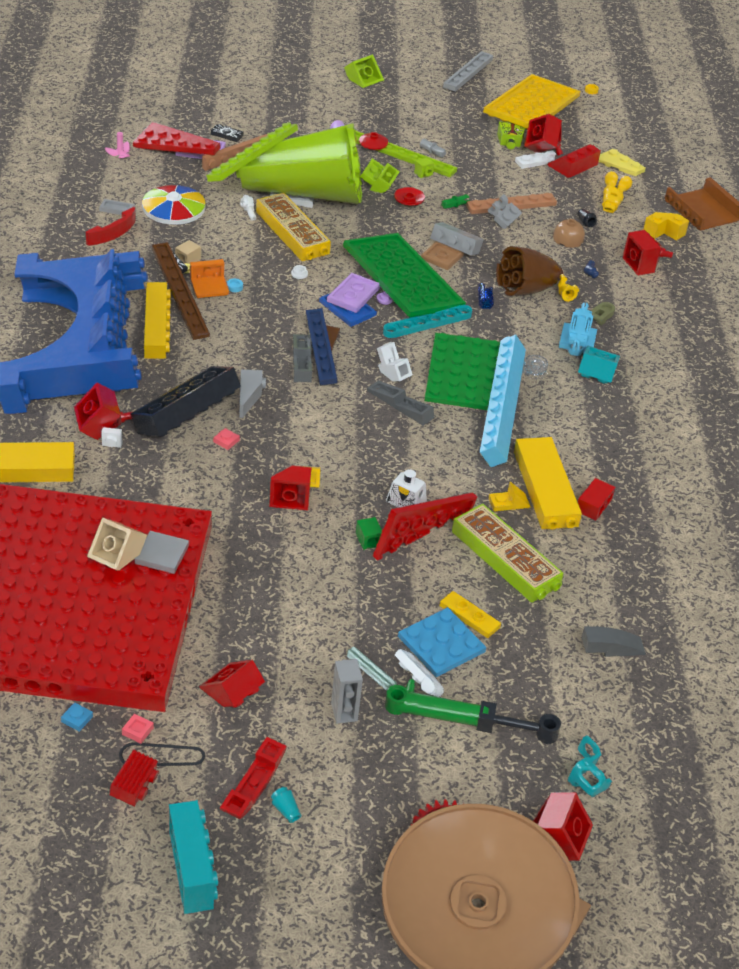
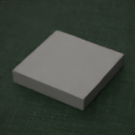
(162, 552)

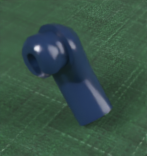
(590, 269)

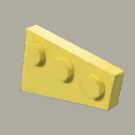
(622, 162)

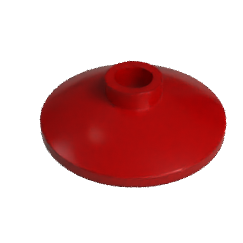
(373, 141)
(409, 196)

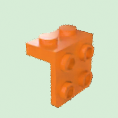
(208, 278)

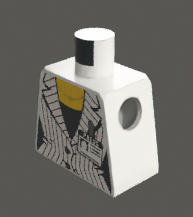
(407, 490)

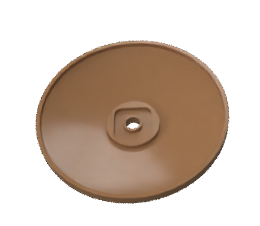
(485, 856)

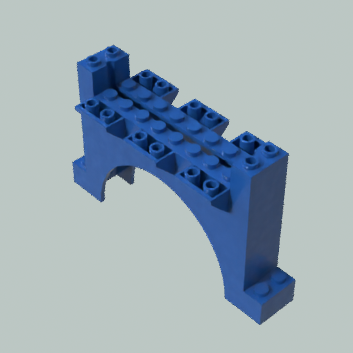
(95, 343)

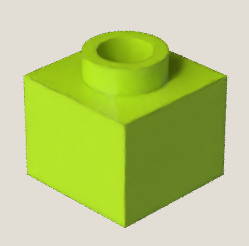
(424, 167)

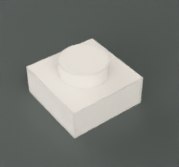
(111, 437)

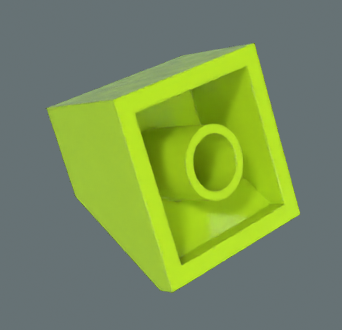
(364, 71)

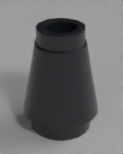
(588, 218)

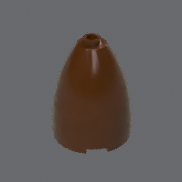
(526, 271)

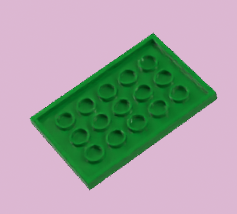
(462, 371)

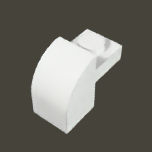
(391, 365)

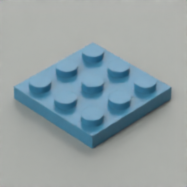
(441, 642)

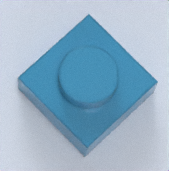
(76, 716)

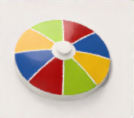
(173, 204)

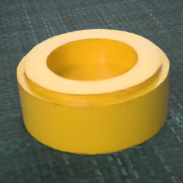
(591, 89)

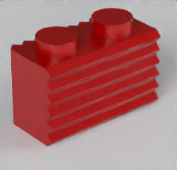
(133, 778)

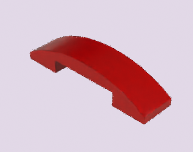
(112, 231)
(255, 780)

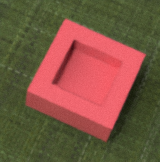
(226, 439)
(137, 728)

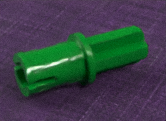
(455, 201)

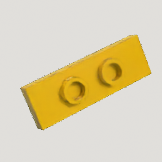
(471, 614)

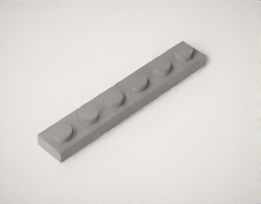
(468, 71)

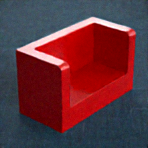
(596, 498)

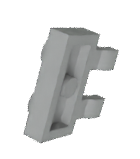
(507, 215)

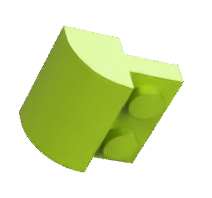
(379, 176)

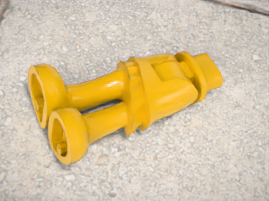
(614, 196)

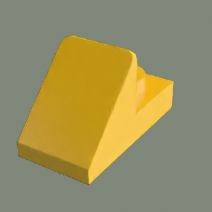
(510, 500)

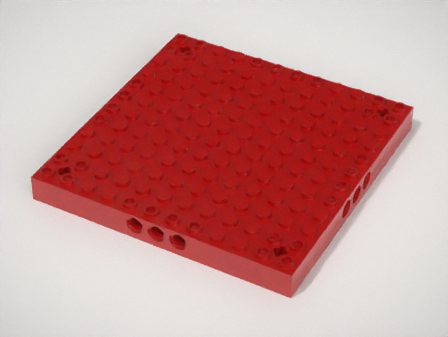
(79, 624)

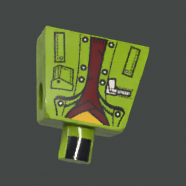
(510, 134)

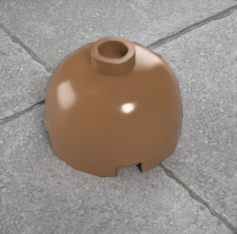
(569, 233)

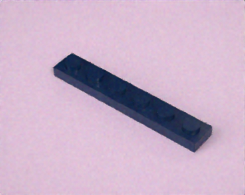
(321, 347)

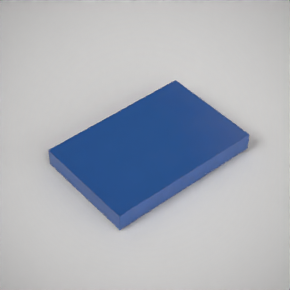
(349, 317)

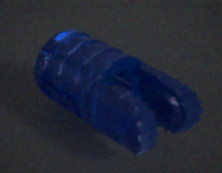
(485, 296)

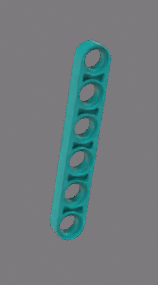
(414, 327)

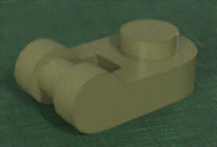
(605, 311)

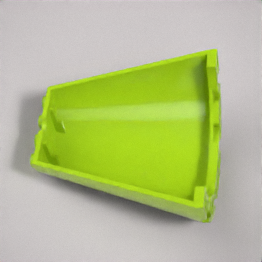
(309, 166)

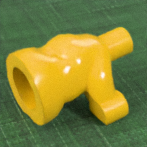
(567, 291)

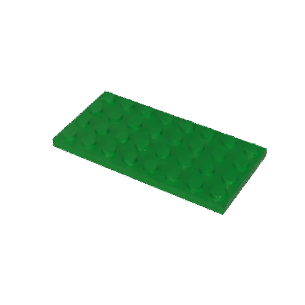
(403, 274)

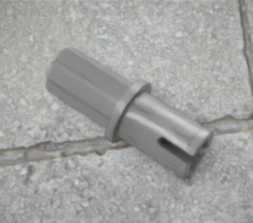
(432, 147)

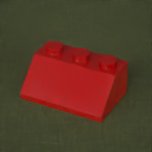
(577, 161)

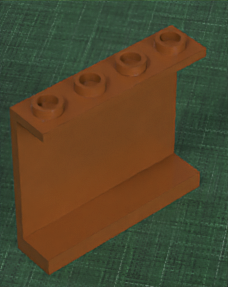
(705, 206)

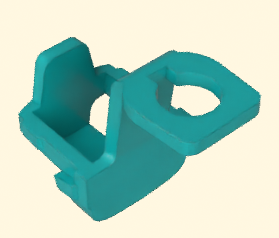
(589, 764)

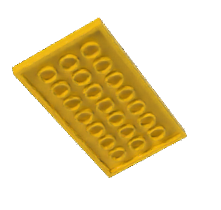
(530, 100)

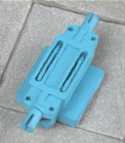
(578, 334)

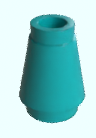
(285, 803)

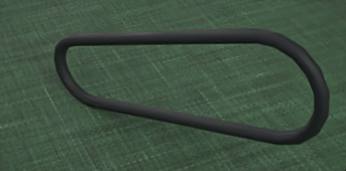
(166, 746)

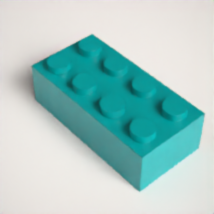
(192, 857)

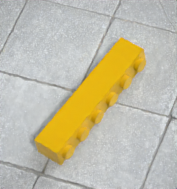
(157, 320)

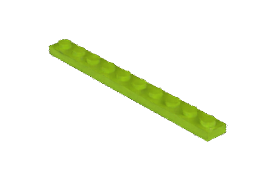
(252, 152)

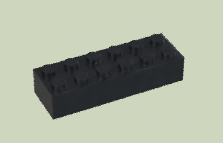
(185, 401)

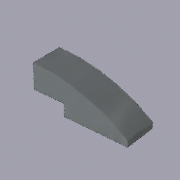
(611, 642)

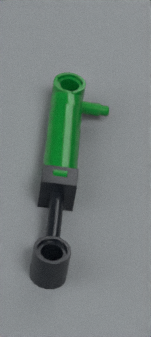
(482, 716)

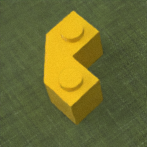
(666, 223)

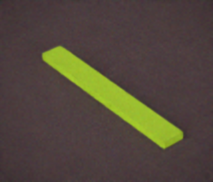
(411, 156)

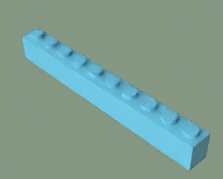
(503, 401)

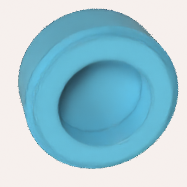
(235, 285)

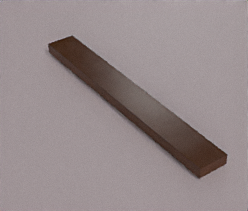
(180, 291)

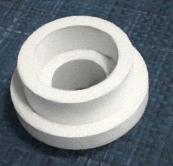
(299, 272)

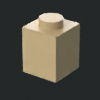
(188, 252)

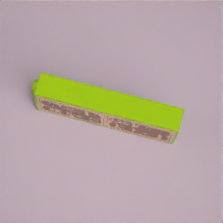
(507, 553)

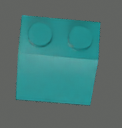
(598, 364)

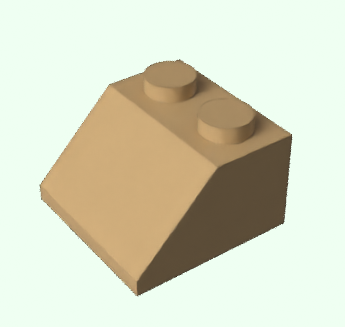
(116, 544)

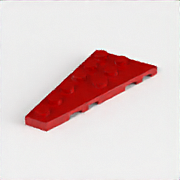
(170, 139)
(415, 521)

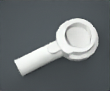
(248, 205)

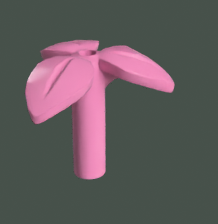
(122, 149)

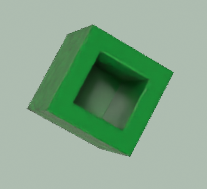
(368, 532)

